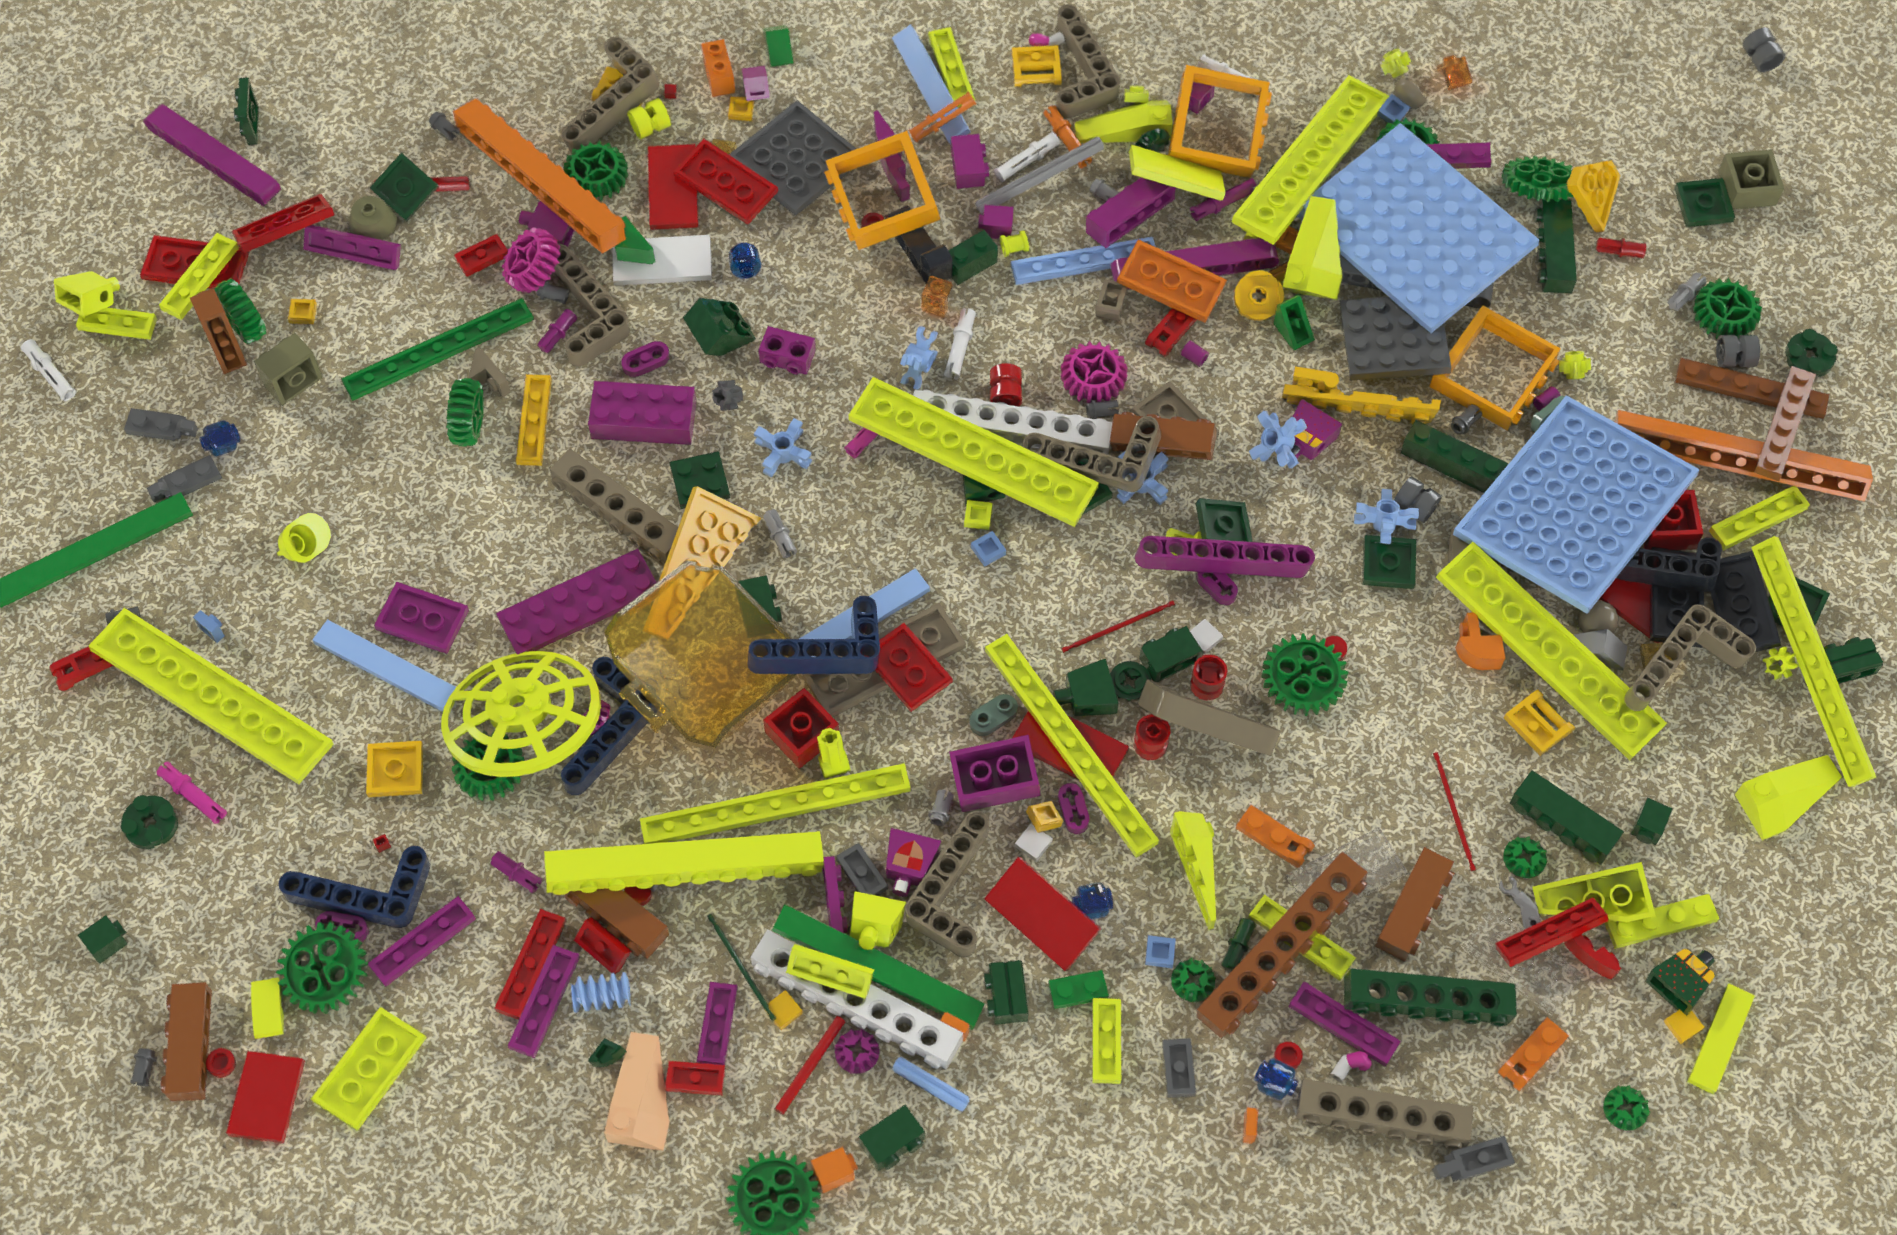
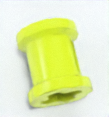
(1014, 243)

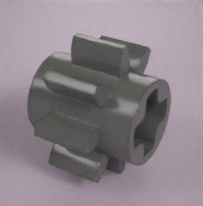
(727, 395)

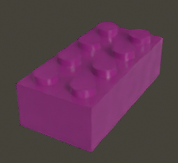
(642, 412)

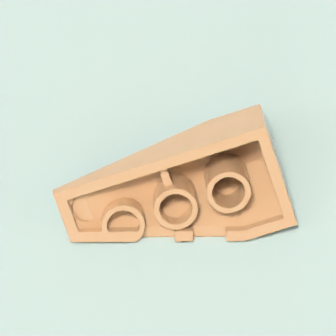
(639, 1102)

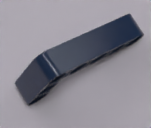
(826, 650)
(611, 729)
(363, 896)

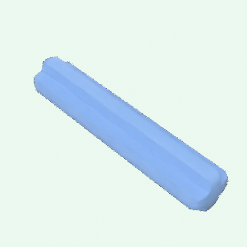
(931, 1084)

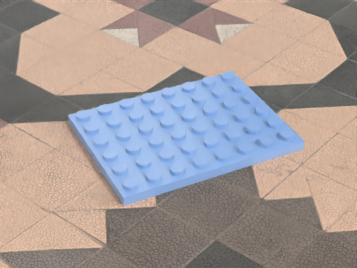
(1421, 228)
(1576, 503)

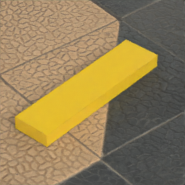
(533, 420)

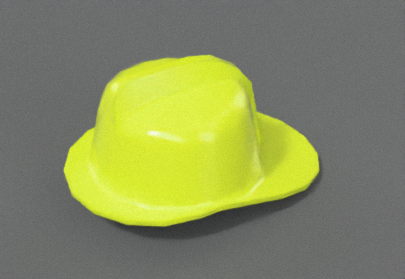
(304, 538)

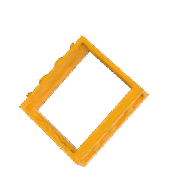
(1228, 81)
(894, 225)
(1514, 334)

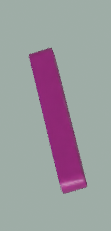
(212, 154)
(1222, 257)
(1235, 551)

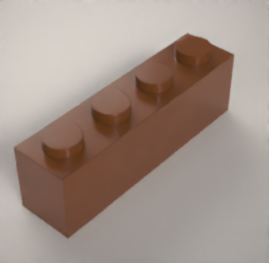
(218, 331)
(1178, 435)
(1414, 905)
(623, 919)
(187, 1042)

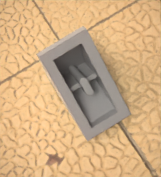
(1605, 647)

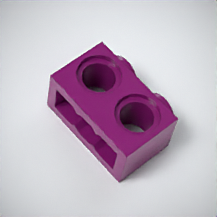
(788, 346)

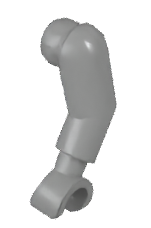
(1528, 907)

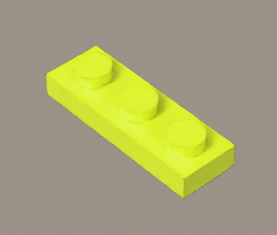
(119, 323)
(830, 971)
(1106, 1041)

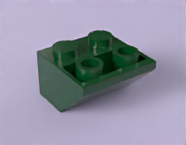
(718, 326)

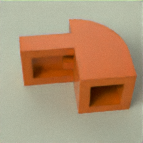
(1478, 650)

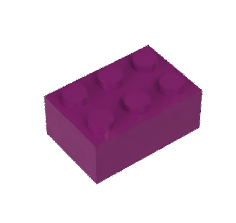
(995, 773)

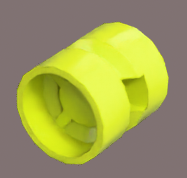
(650, 118)

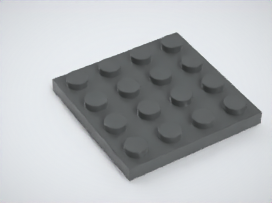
(793, 155)
(1388, 342)

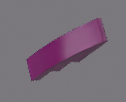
(893, 165)

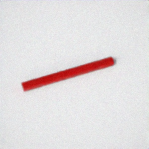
(809, 1065)

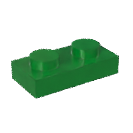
(1077, 989)

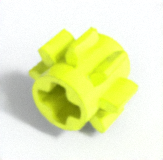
(1395, 63)
(1575, 365)
(1773, 665)

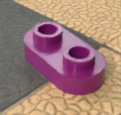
(645, 359)

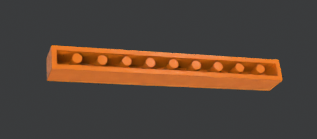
(540, 175)
(1742, 454)

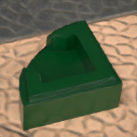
(606, 1054)

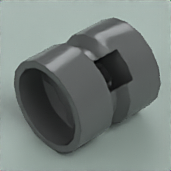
(1763, 50)
(1736, 351)
(1415, 496)

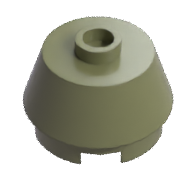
(372, 218)

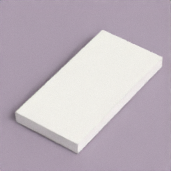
(675, 261)

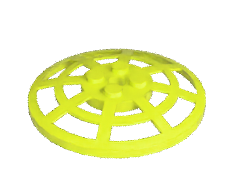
(512, 719)

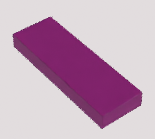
(717, 1023)

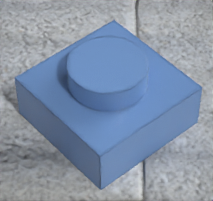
(1393, 109)
(988, 548)
(209, 625)
(1160, 951)

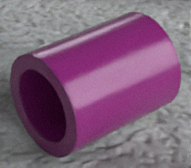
(1195, 353)
(1545, 398)

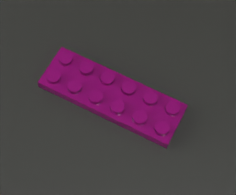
(576, 603)

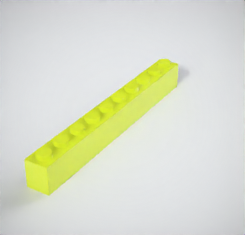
(683, 862)

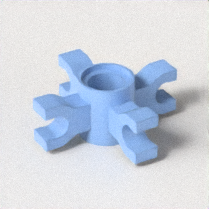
(919, 357)
(787, 439)
(1278, 439)
(1150, 485)
(1386, 516)

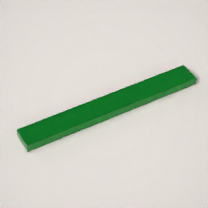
(437, 349)
(93, 548)
(887, 970)

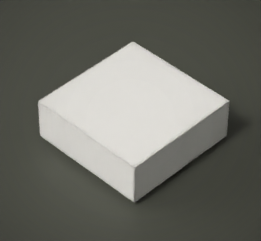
(1206, 636)
(1033, 843)

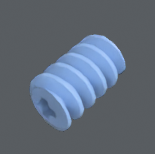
(600, 992)

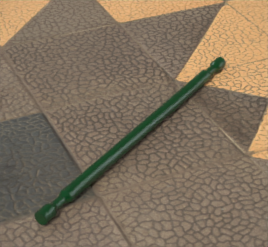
(743, 970)

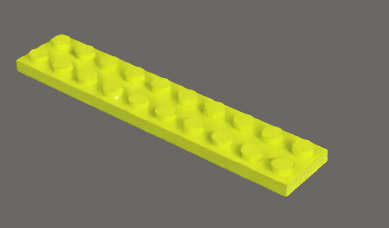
(1310, 160)
(973, 451)
(1549, 649)
(211, 695)

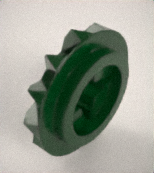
(1158, 136)
(1133, 671)

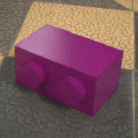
(968, 161)

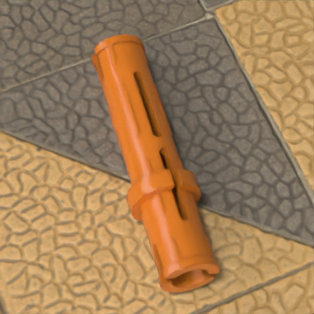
(1063, 129)
(918, 133)

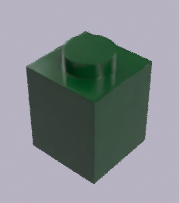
(1651, 821)
(103, 938)

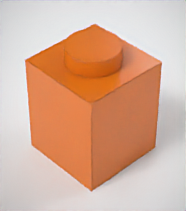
(834, 1169)

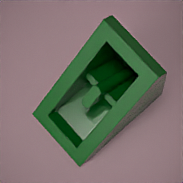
(778, 45)
(634, 247)
(1293, 323)

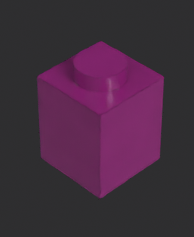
(996, 221)

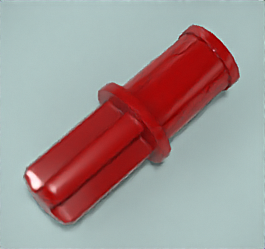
(1621, 247)

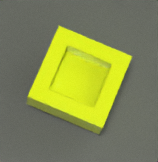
(1136, 94)
(978, 515)

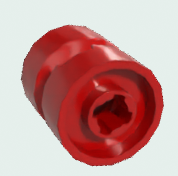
(1006, 384)
(1208, 677)
(1151, 737)

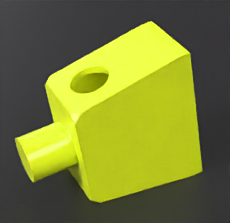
(85, 292)
(875, 920)

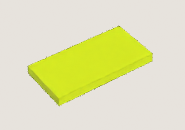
(1176, 172)
(368, 1068)

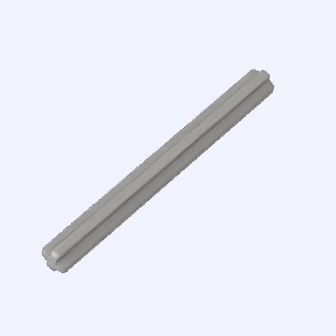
(1041, 174)

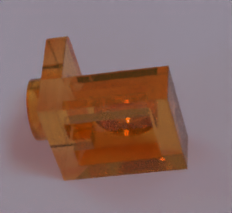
(1455, 72)
(935, 296)

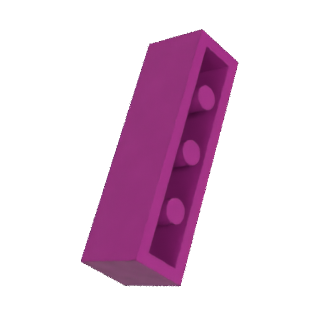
(1127, 210)

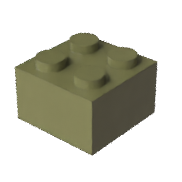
(1751, 179)
(288, 369)

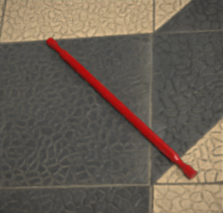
(1117, 626)
(1454, 811)

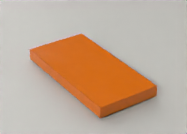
(1171, 281)

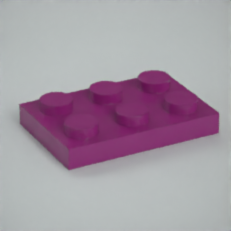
(421, 617)

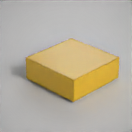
(740, 109)
(302, 311)
(1044, 816)
(784, 1009)
(1684, 1026)

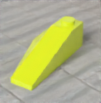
(1126, 123)
(1315, 257)
(1784, 795)
(1195, 848)
(1618, 890)

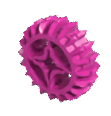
(531, 260)
(1090, 361)

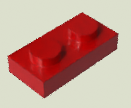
(481, 255)
(602, 945)
(695, 1078)

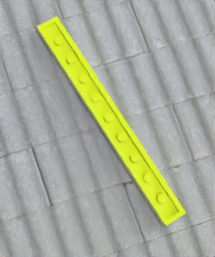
(1813, 662)
(1072, 746)
(775, 804)

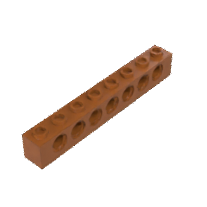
(1342, 871)

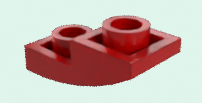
(1599, 961)

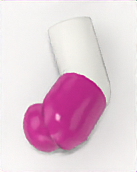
(1042, 40)
(1350, 1061)

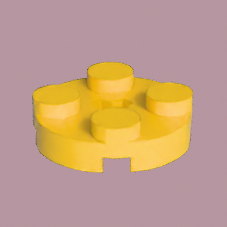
(1247, 304)

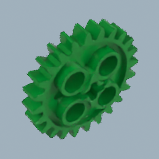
(1538, 178)
(1291, 656)
(298, 977)
(765, 1173)

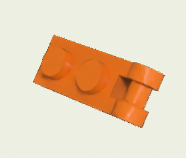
(1274, 836)
(1533, 1053)

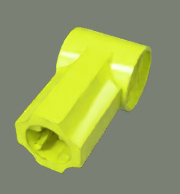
(832, 755)

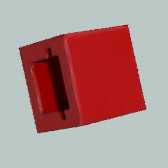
(670, 91)
(382, 843)

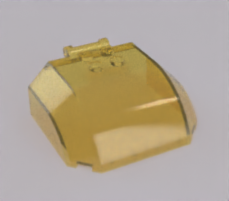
(689, 653)

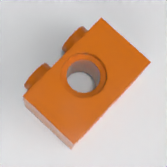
(718, 68)

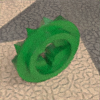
(1519, 866)
(1193, 992)
(1621, 1118)

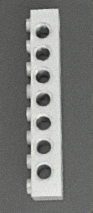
(1025, 418)
(940, 1054)

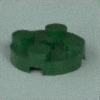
(1811, 341)
(143, 808)

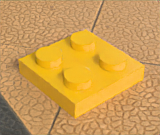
(394, 769)

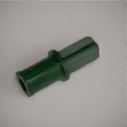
(1238, 944)

